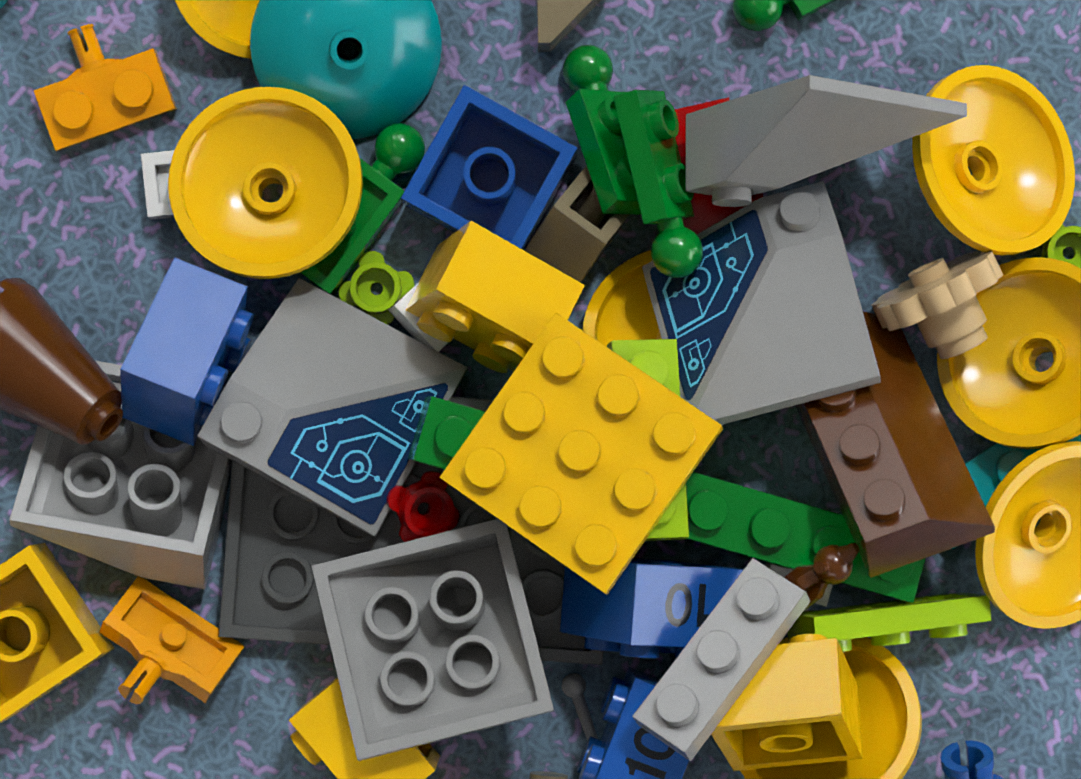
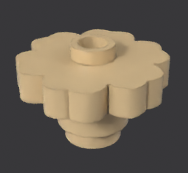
(943, 302)

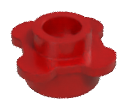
(441, 512)

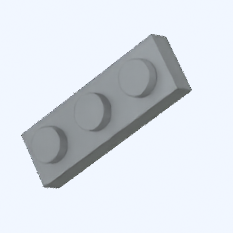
(721, 659)

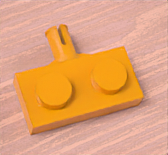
(103, 93)
(168, 643)

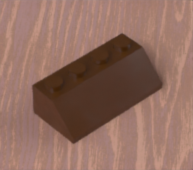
(895, 462)

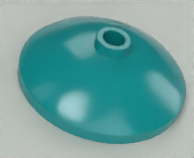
(398, 59)

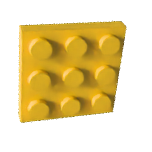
(581, 453)

